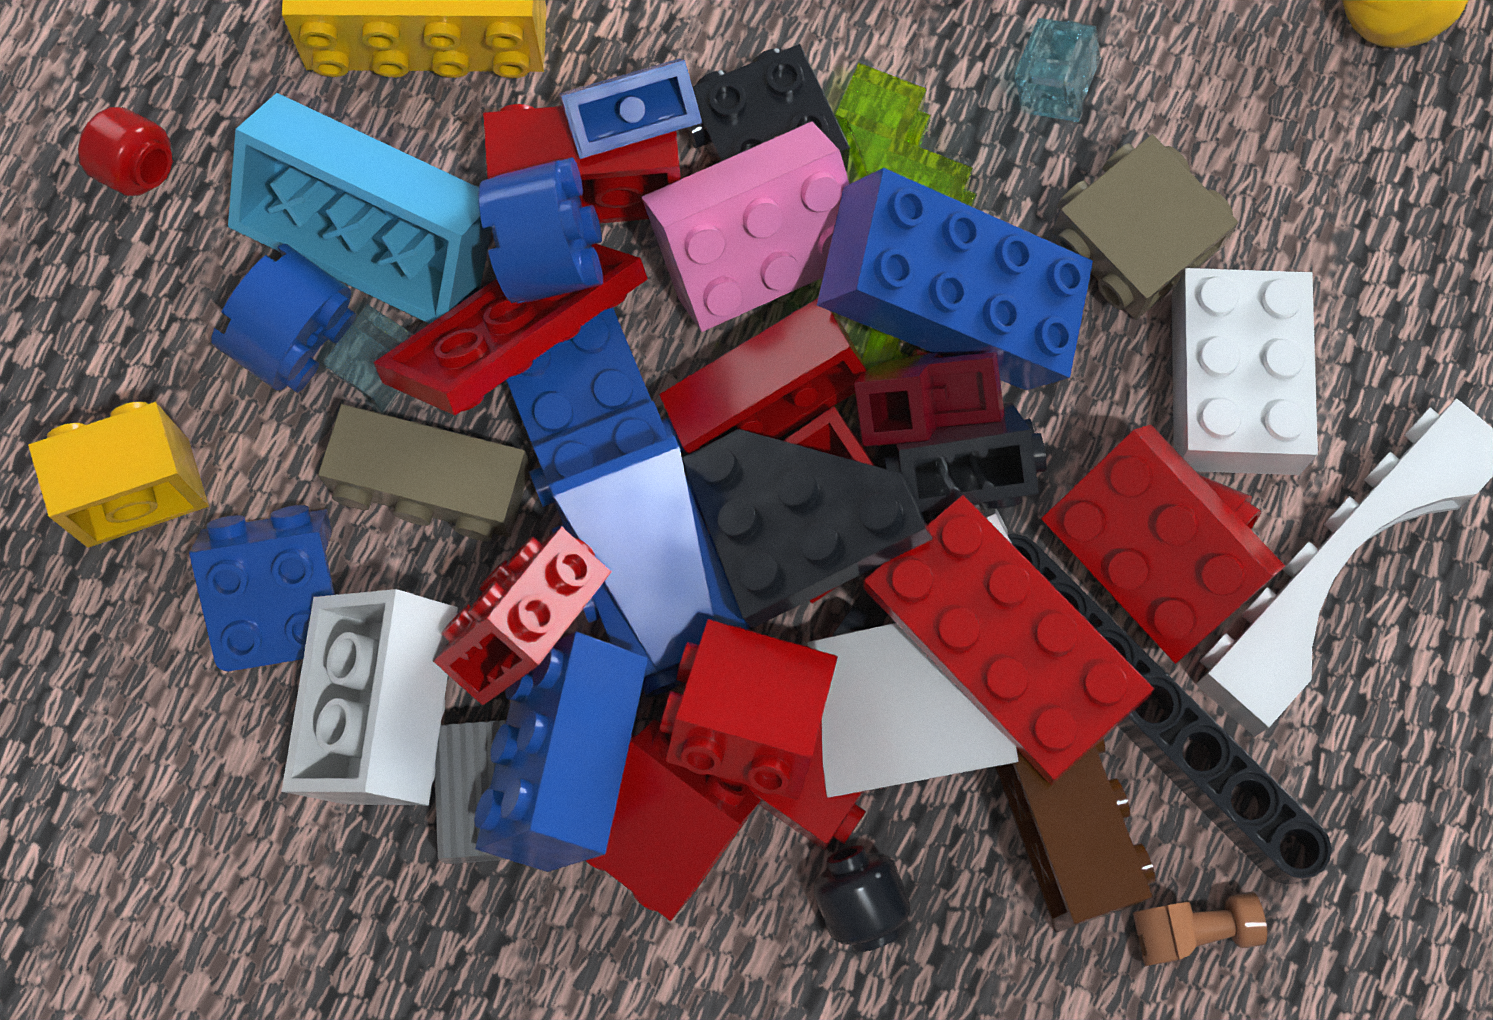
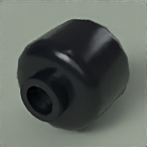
(862, 899)

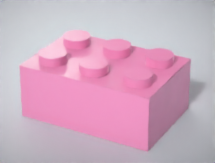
(750, 224)

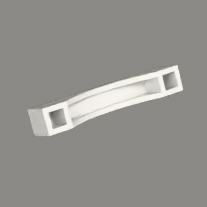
(1273, 655)

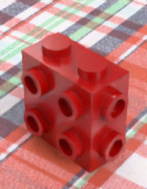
(520, 614)
(748, 708)
(669, 825)

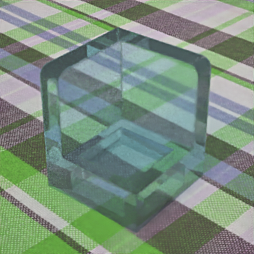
(360, 346)

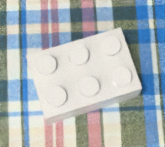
(1244, 371)
(369, 700)

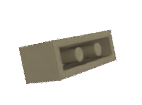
(424, 473)

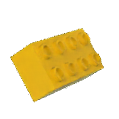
(418, 36)

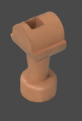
(1175, 931)

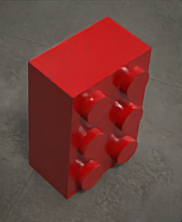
(610, 180)
(1162, 542)

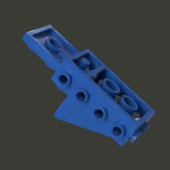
(624, 495)

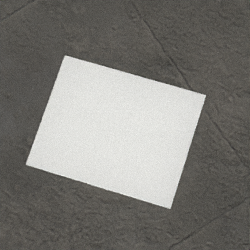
(898, 716)

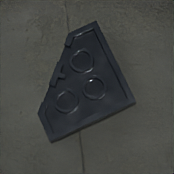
(798, 519)

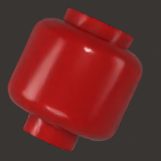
(125, 151)

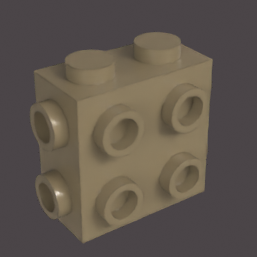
(1143, 224)

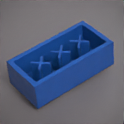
(954, 279)

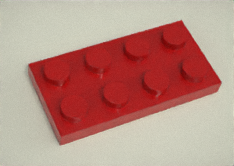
(493, 339)
(1008, 640)

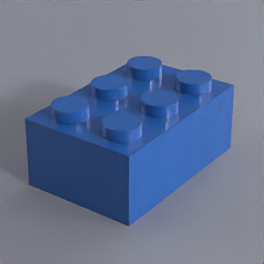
(561, 755)

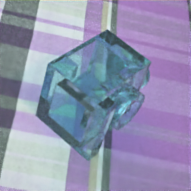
(1057, 68)

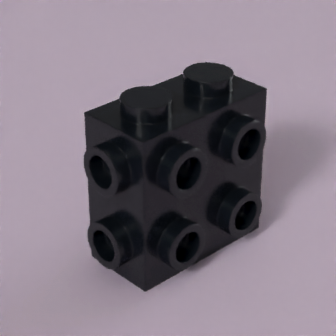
(760, 104)
(980, 460)

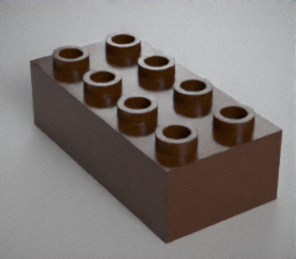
(1078, 839)

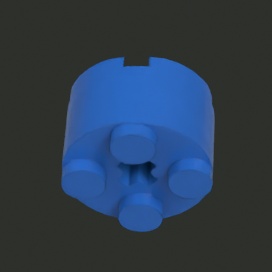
(541, 231)
(283, 318)

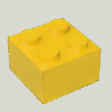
(117, 473)

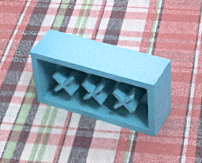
(357, 209)

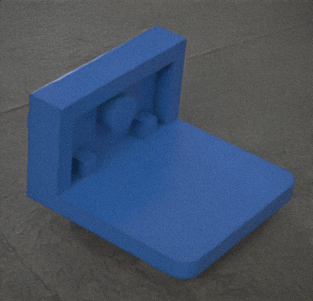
(261, 584)

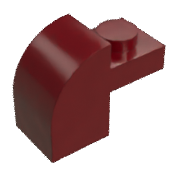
(922, 392)

